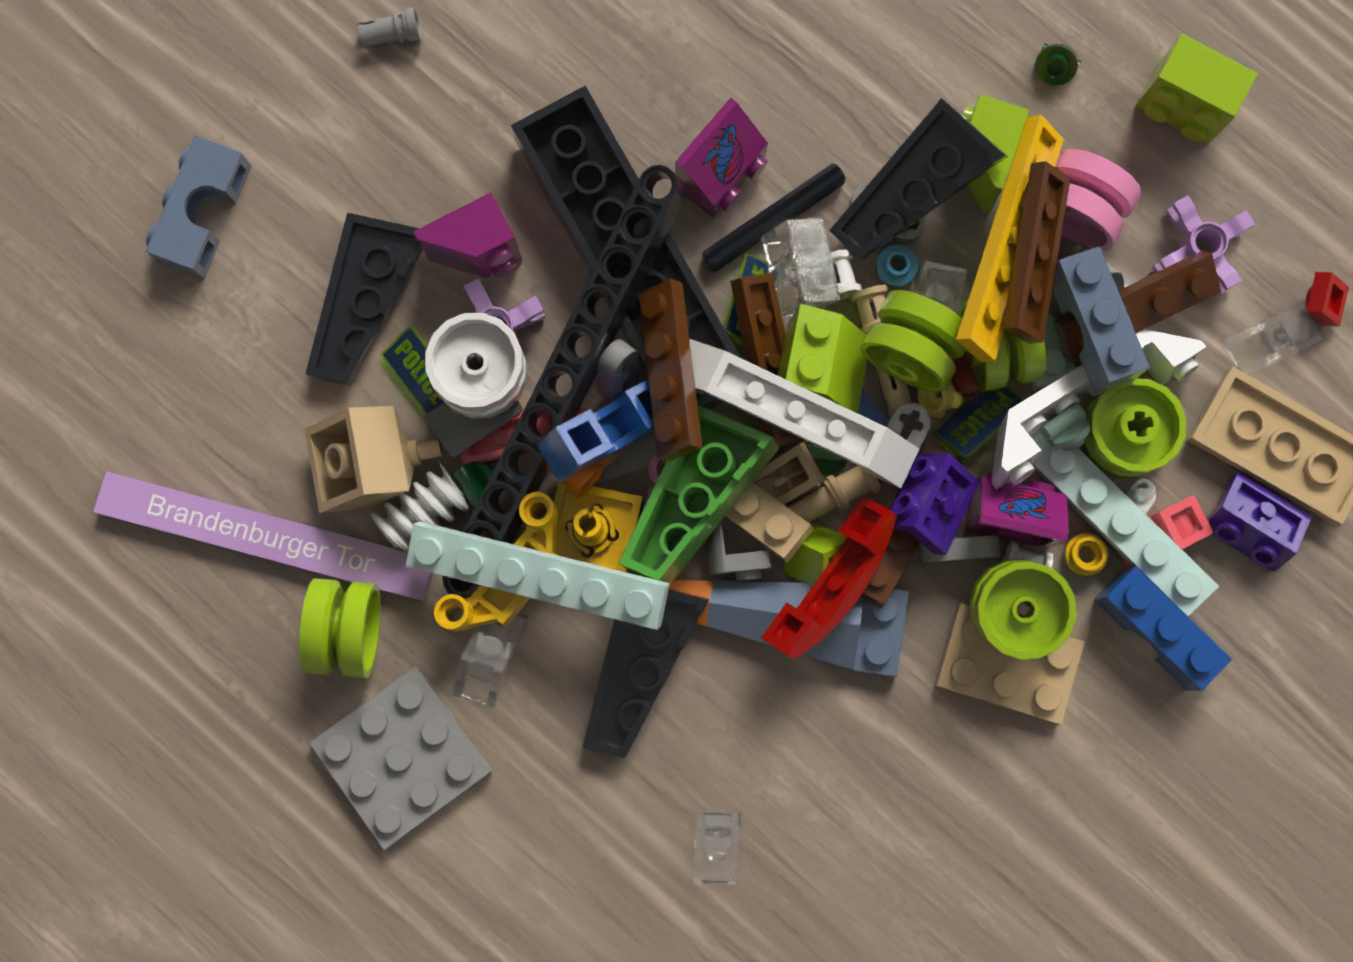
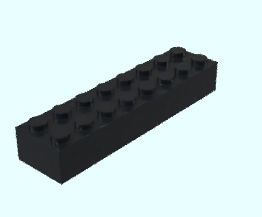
(588, 190)

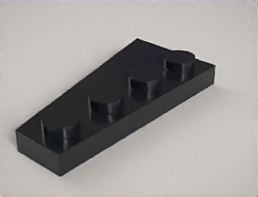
(922, 174)
(363, 286)
(636, 670)

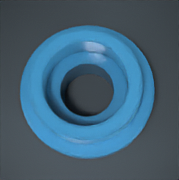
(888, 274)

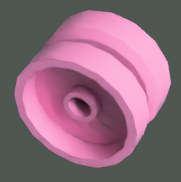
(1096, 199)

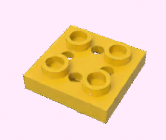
(619, 513)

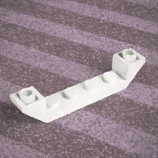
(802, 413)
(1016, 451)

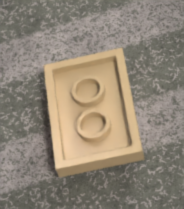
(1025, 686)

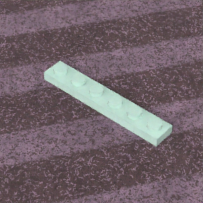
(1124, 524)
(537, 575)

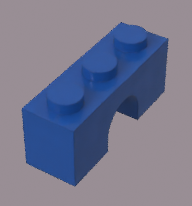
(599, 434)
(1181, 645)

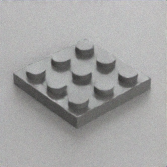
(400, 757)

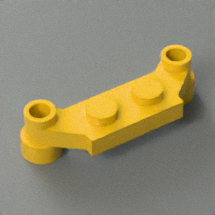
(494, 605)

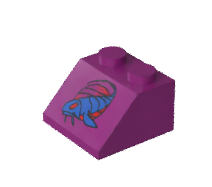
(722, 159)
(472, 239)
(1019, 513)

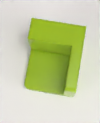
(814, 554)

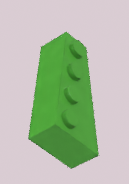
(695, 496)

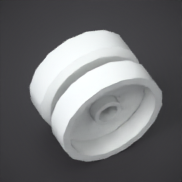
(471, 340)

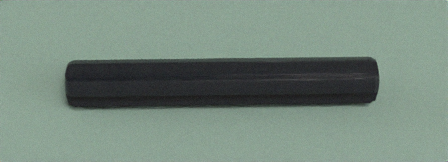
(784, 209)

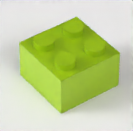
(1196, 90)

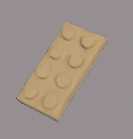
(1279, 445)

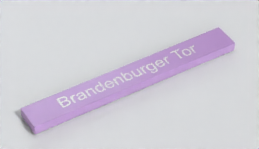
(260, 535)

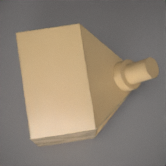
(363, 458)

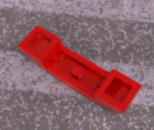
(839, 585)

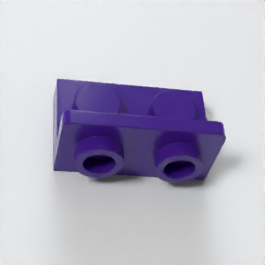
(934, 500)
(1258, 523)

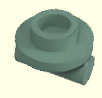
(1067, 429)

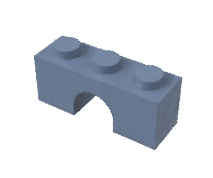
(204, 174)
(1110, 345)

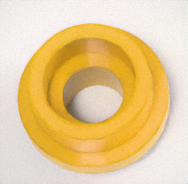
(1095, 545)

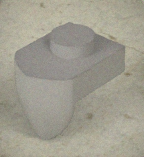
(744, 565)

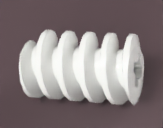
(424, 507)

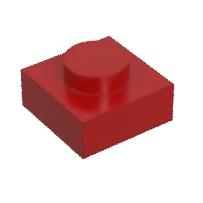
(1327, 299)

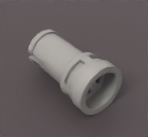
(400, 27)

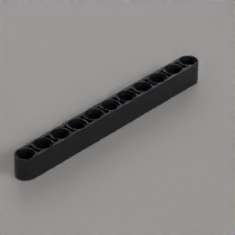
(566, 361)

